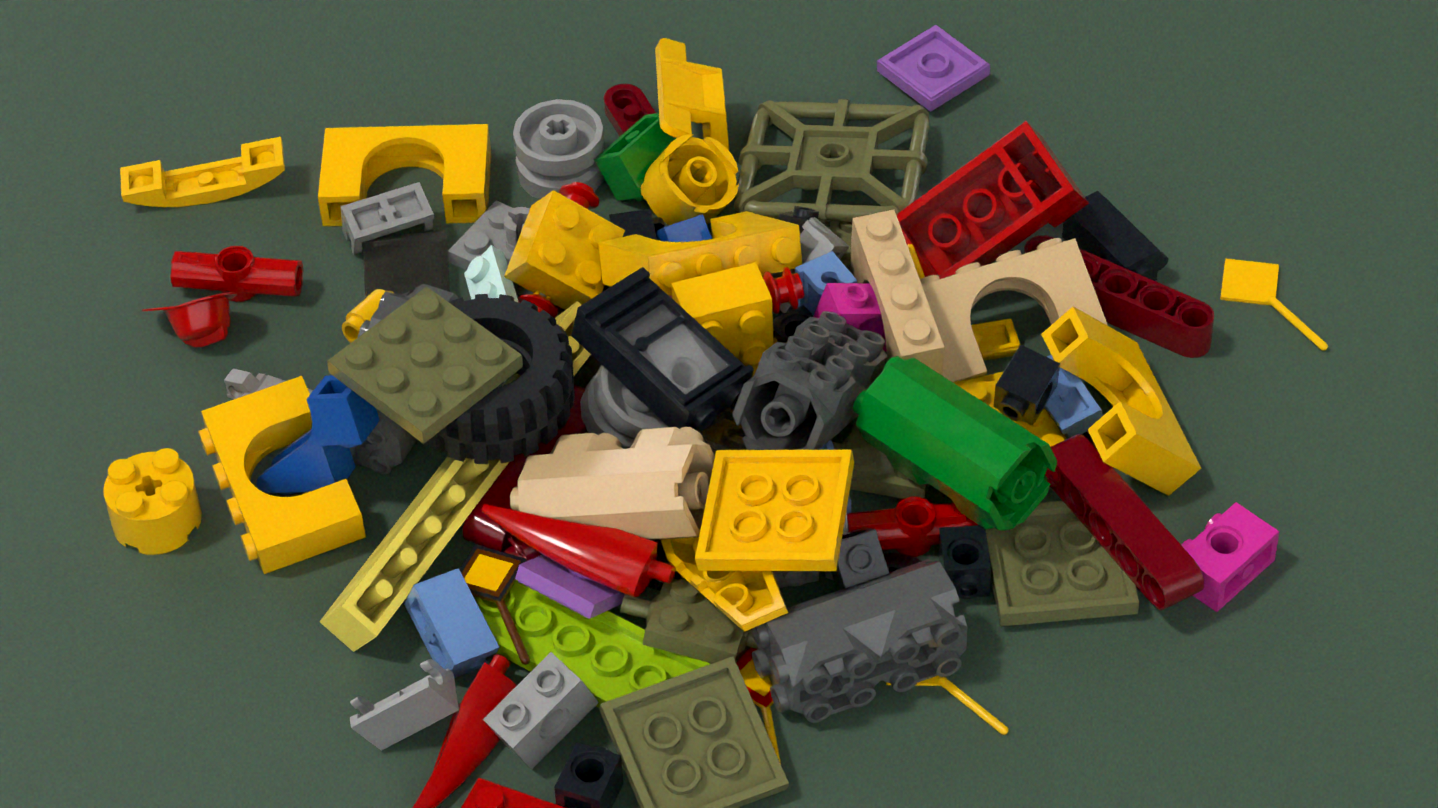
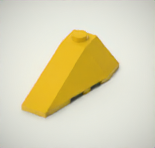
(743, 596)

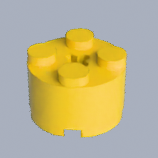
(691, 180)
(152, 501)

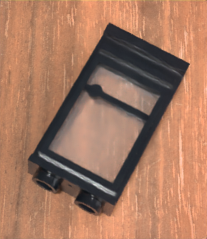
(660, 352)

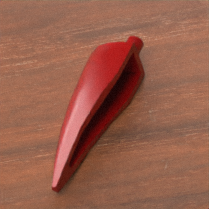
(595, 552)
(468, 736)

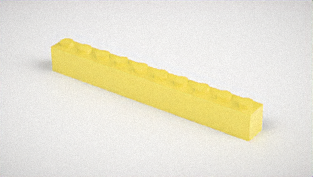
(420, 535)

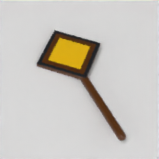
(491, 577)

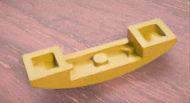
(203, 183)

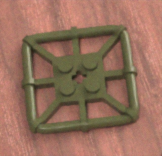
(811, 154)

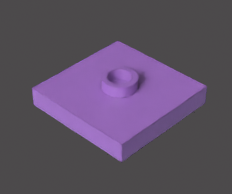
(933, 68)
(568, 587)

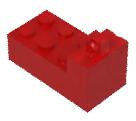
(990, 204)

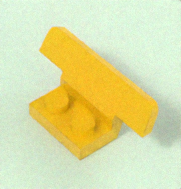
(689, 94)

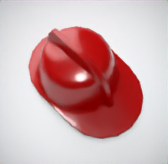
(200, 320)

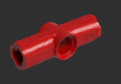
(237, 271)
(911, 525)

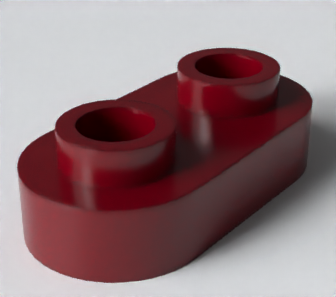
(625, 106)

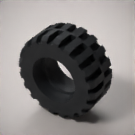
(526, 410)

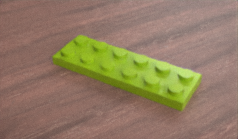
(599, 650)

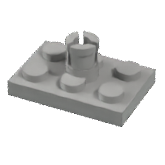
(496, 227)

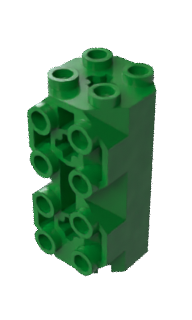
(955, 444)

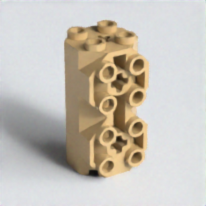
(645, 490)

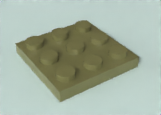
(425, 364)
(1055, 571)
(695, 741)

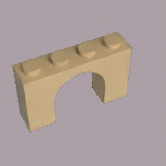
(885, 262)
(1050, 275)

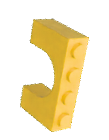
(361, 154)
(735, 242)
(1140, 429)
(276, 527)

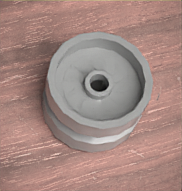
(557, 146)
(615, 410)

